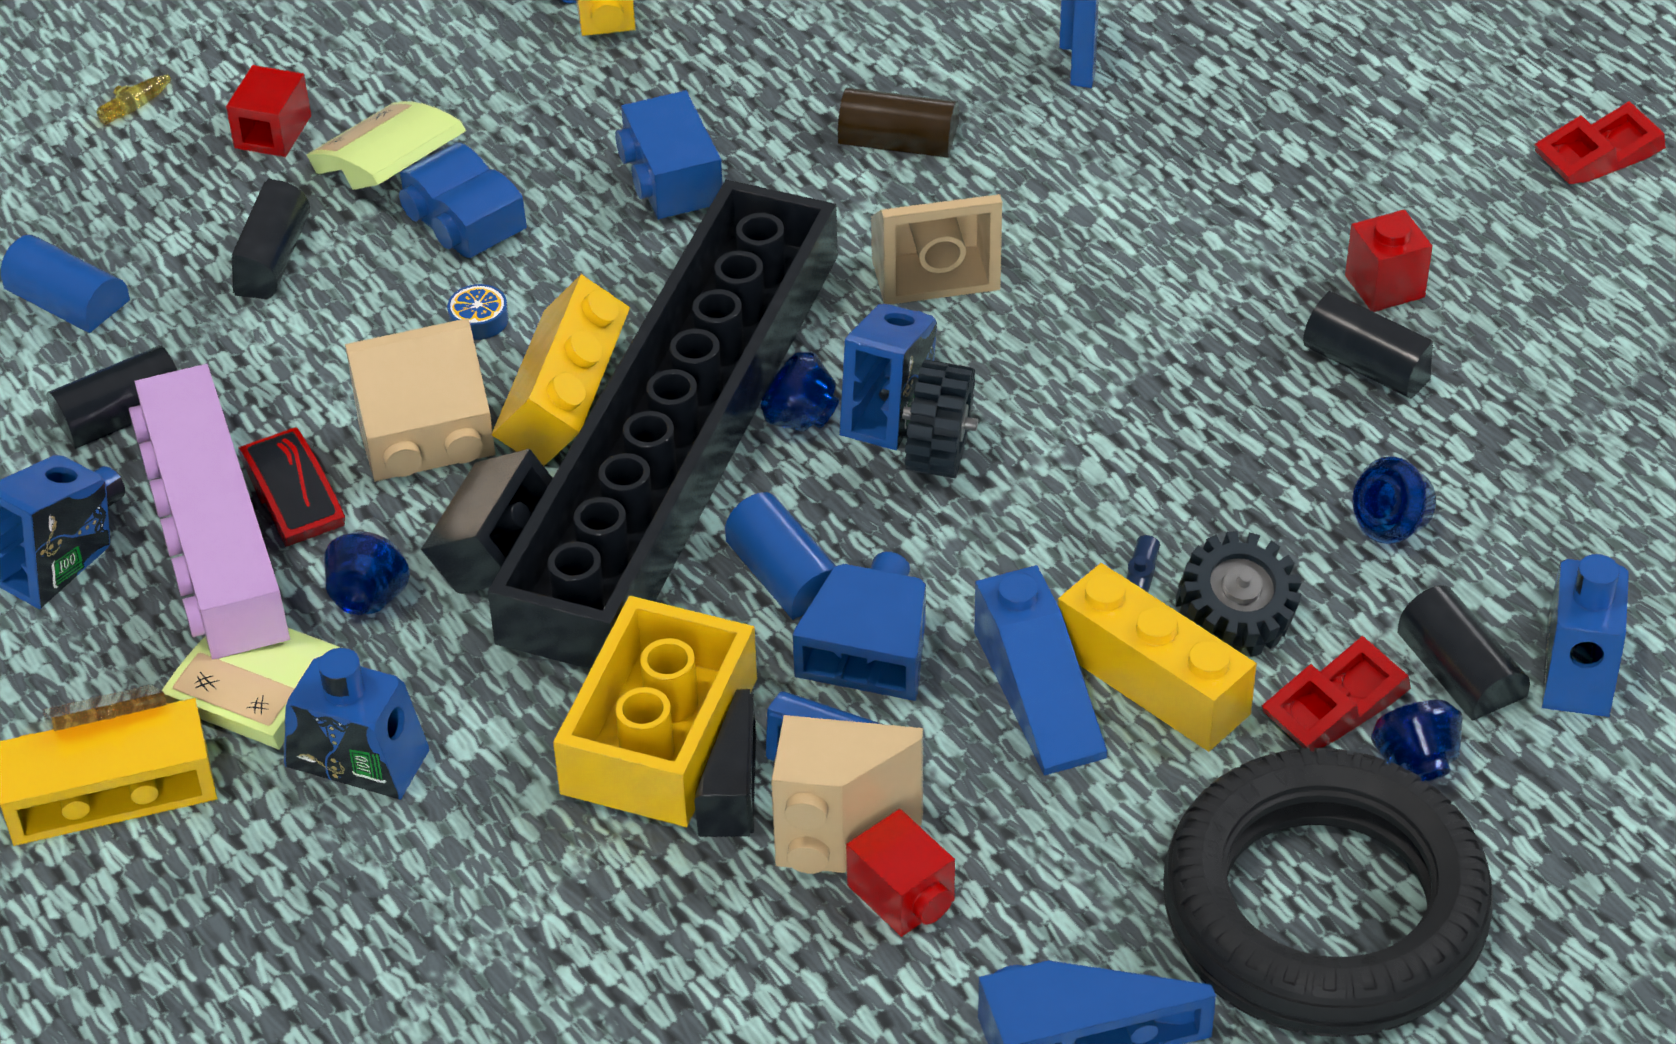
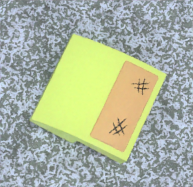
(386, 143)
(246, 688)

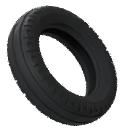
(1307, 989)

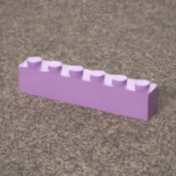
(210, 513)

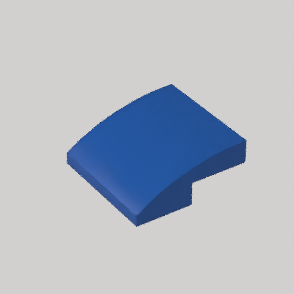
(1079, 34)

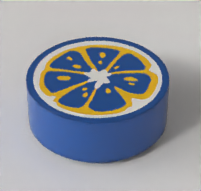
(484, 308)

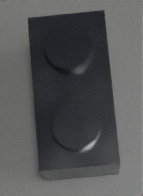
(486, 519)

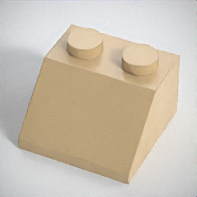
(938, 249)
(420, 399)
(837, 783)

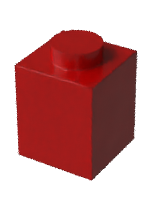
(268, 110)
(1388, 260)
(901, 873)

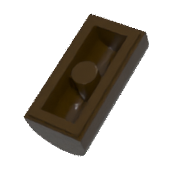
(897, 122)

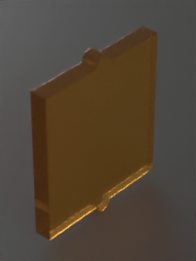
(103, 707)

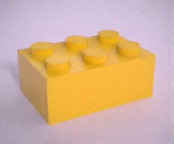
(653, 709)

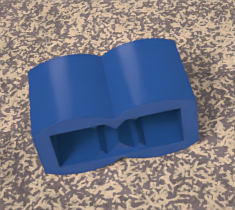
(462, 200)

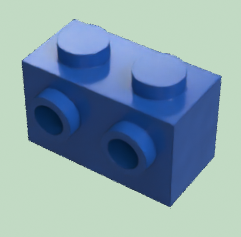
(669, 154)

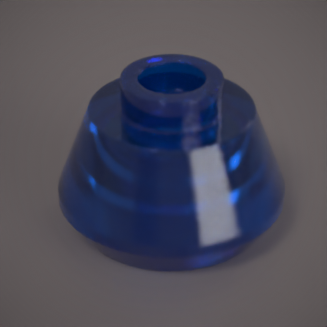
(800, 394)
(1392, 500)
(364, 572)
(1420, 737)

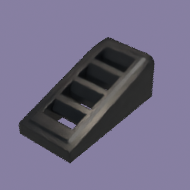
(727, 785)

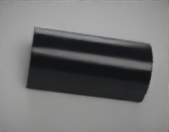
(268, 239)
(1369, 344)
(102, 400)
(1461, 653)

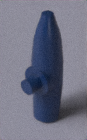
(1143, 562)

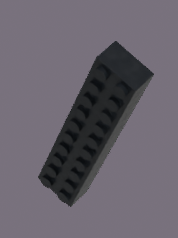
(665, 424)

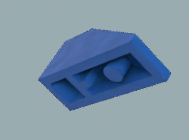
(1037, 668)
(1091, 1006)

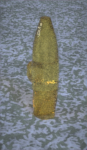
(131, 98)

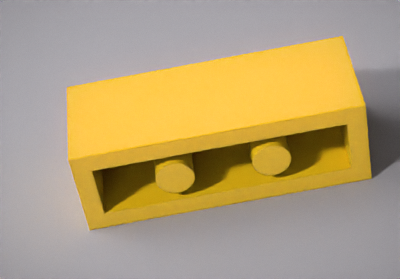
(561, 370)
(1158, 657)
(104, 772)

